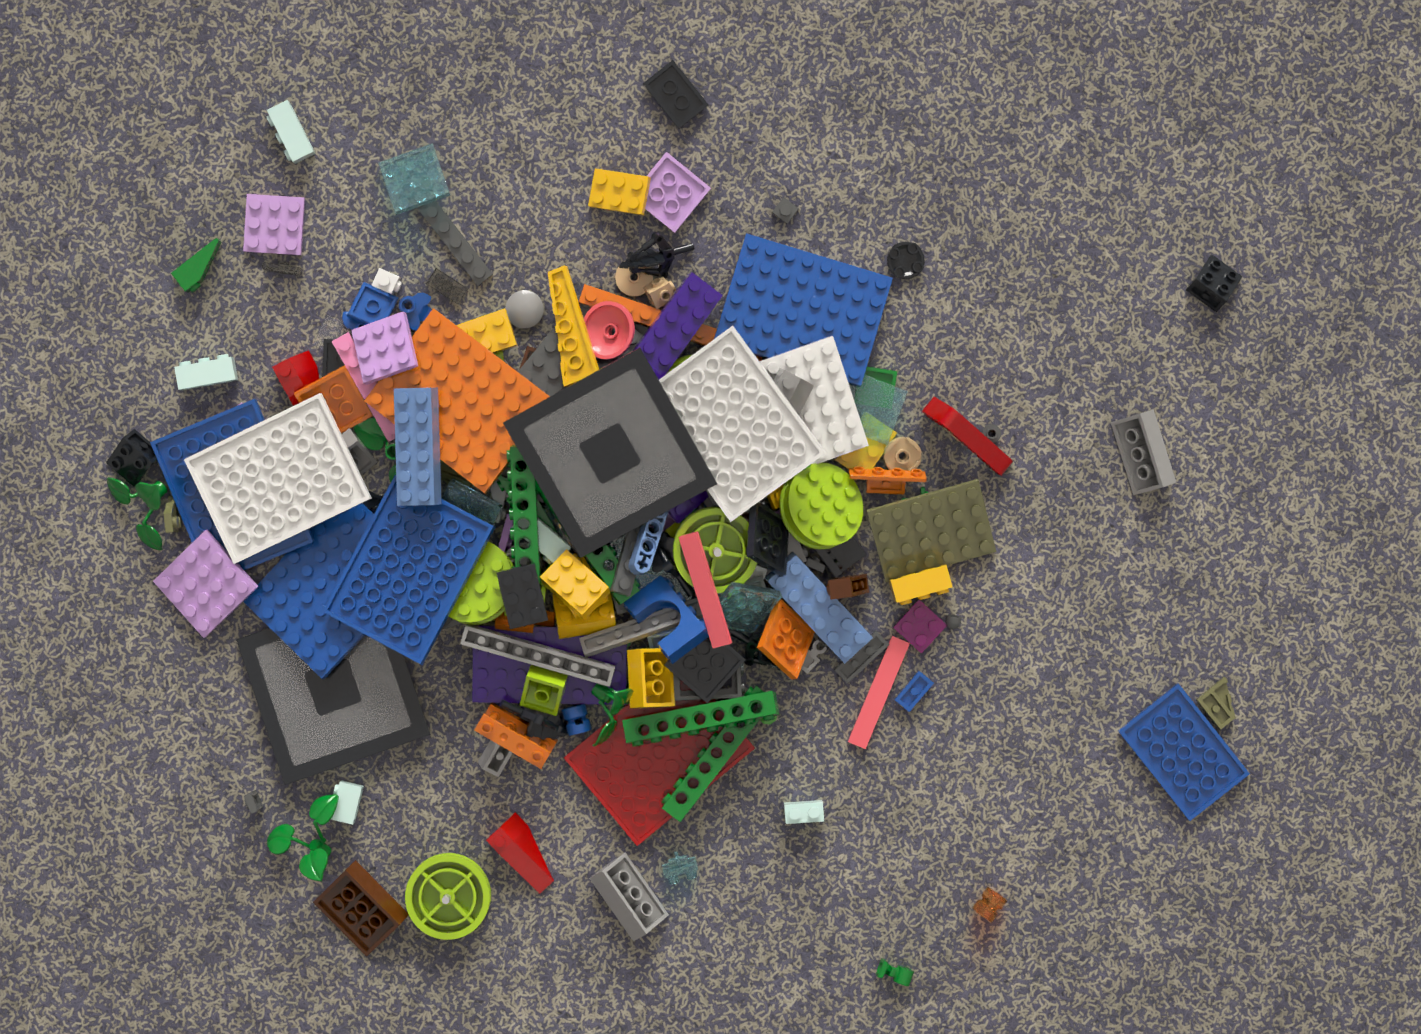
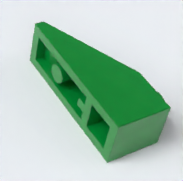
(194, 270)

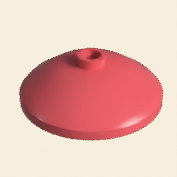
(601, 321)

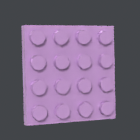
(205, 583)

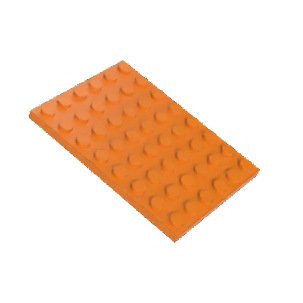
(473, 395)

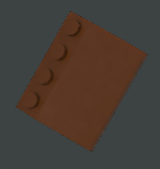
(361, 908)

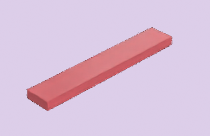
(705, 589)
(878, 692)

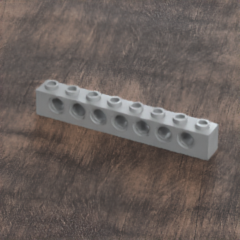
(538, 654)

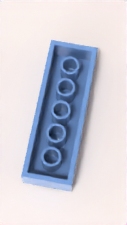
(417, 446)
(813, 604)

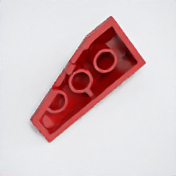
(296, 373)
(519, 849)

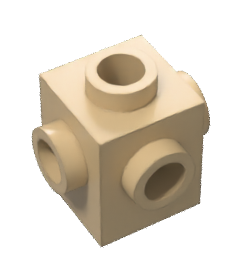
(659, 292)

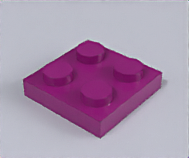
(920, 626)

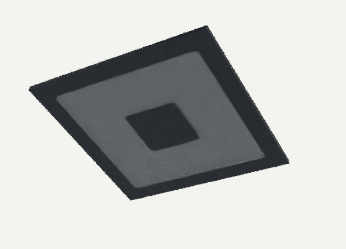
(610, 452)
(335, 720)

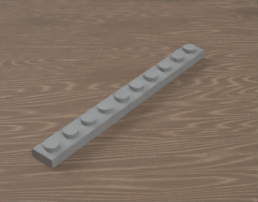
(653, 624)

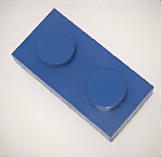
(914, 691)

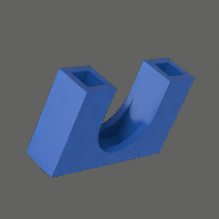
(660, 595)

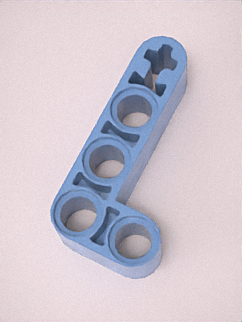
(651, 540)

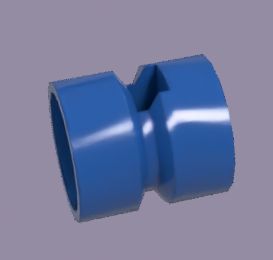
(576, 712)

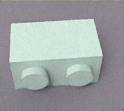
(348, 801)
(803, 812)

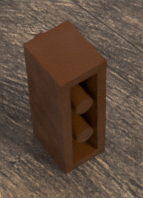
(848, 586)

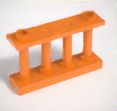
(510, 733)

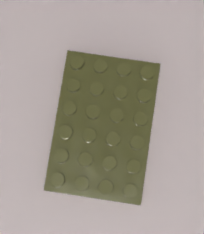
(931, 530)

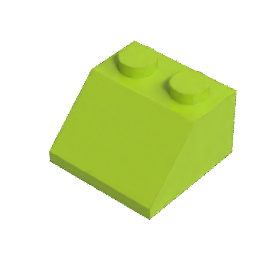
(543, 690)

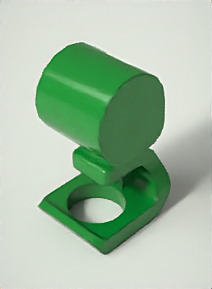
(900, 974)

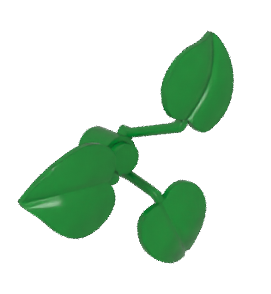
(373, 438)
(151, 495)
(606, 695)
(312, 864)

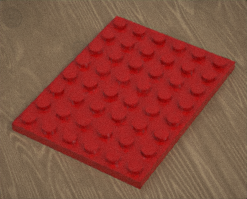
(636, 779)

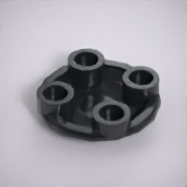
(905, 260)

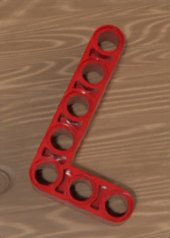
(968, 435)

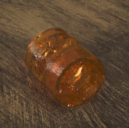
(989, 904)

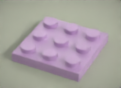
(673, 192)
(274, 224)
(384, 348)

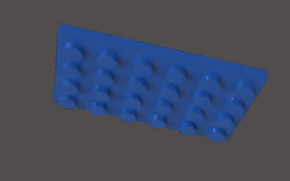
(1183, 752)

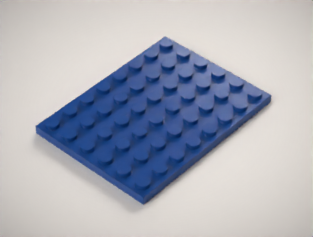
(797, 298)
(179, 445)
(408, 573)
(300, 585)

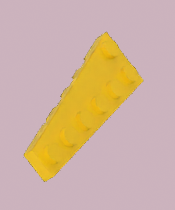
(573, 338)

